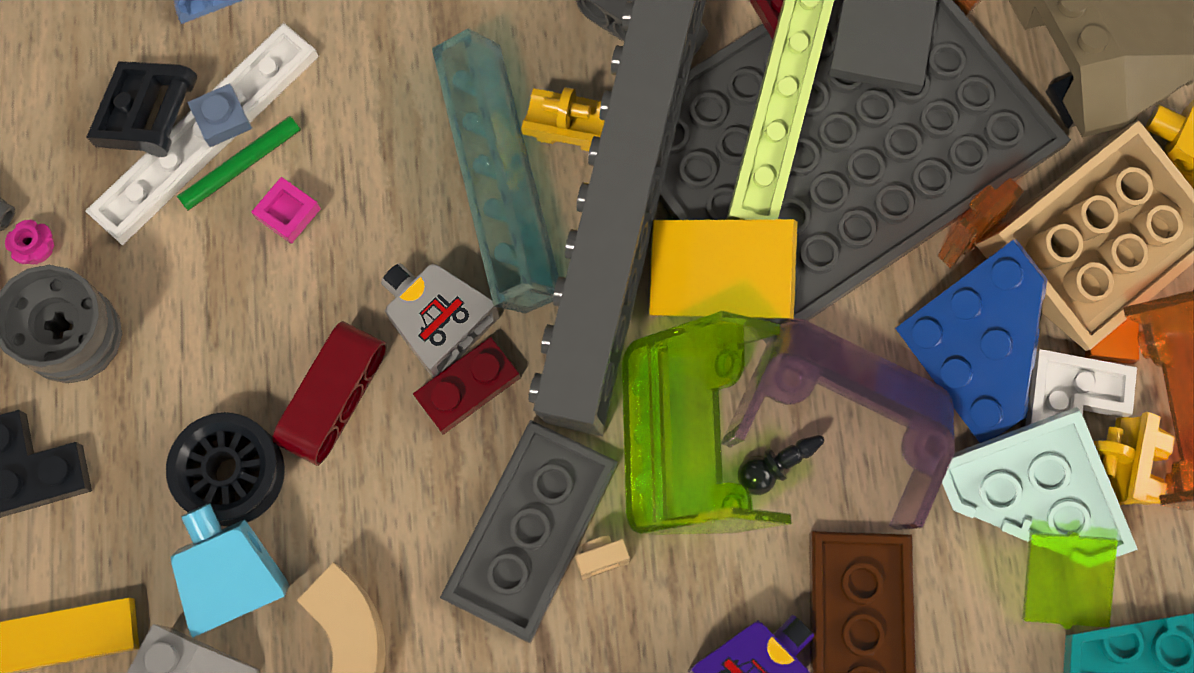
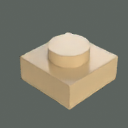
(601, 556)

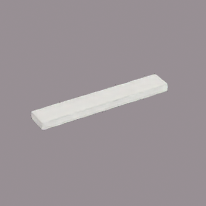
(157, 179)

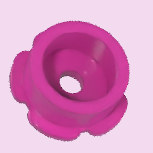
(37, 250)

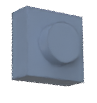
(219, 115)

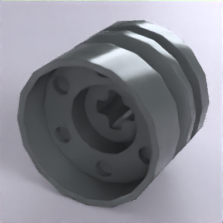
(43, 304)

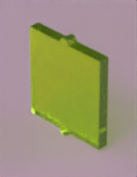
(1069, 579)

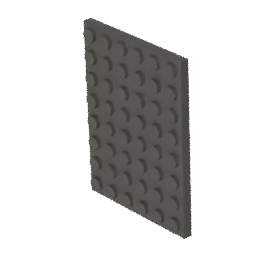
(871, 161)

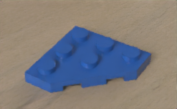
(984, 340)

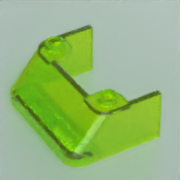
(675, 428)

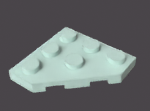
(1039, 482)

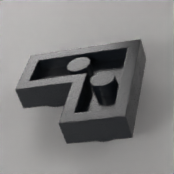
(40, 477)

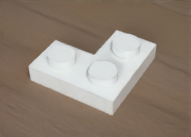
(1074, 381)

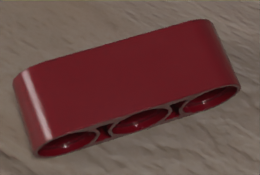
(329, 393)

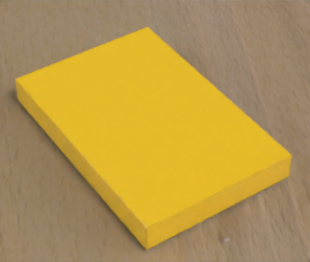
(723, 267)

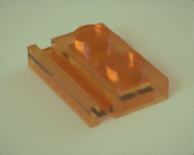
(984, 216)

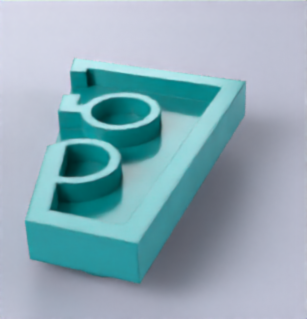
(1134, 648)

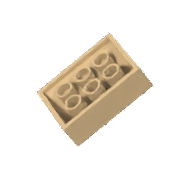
(1105, 234)

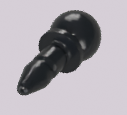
(760, 472)

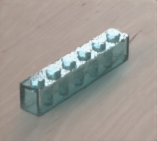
(496, 172)

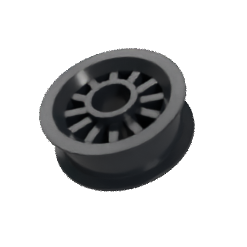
(199, 436)

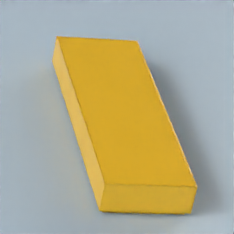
(68, 635)

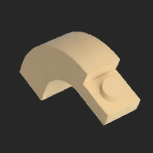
(348, 620)

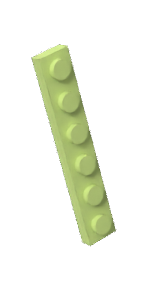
(780, 110)

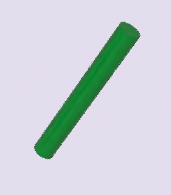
(238, 163)

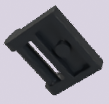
(130, 101)

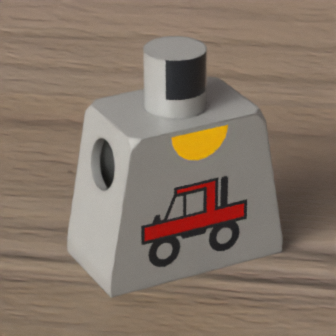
(437, 314)

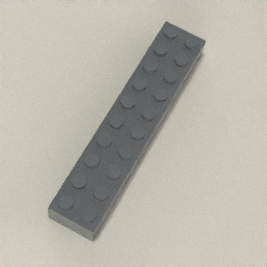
(616, 215)

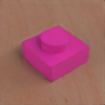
(286, 210)

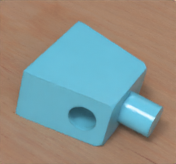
(223, 572)

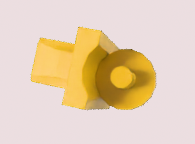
(562, 118)
(1130, 456)

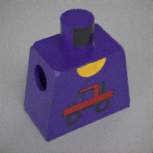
(760, 650)

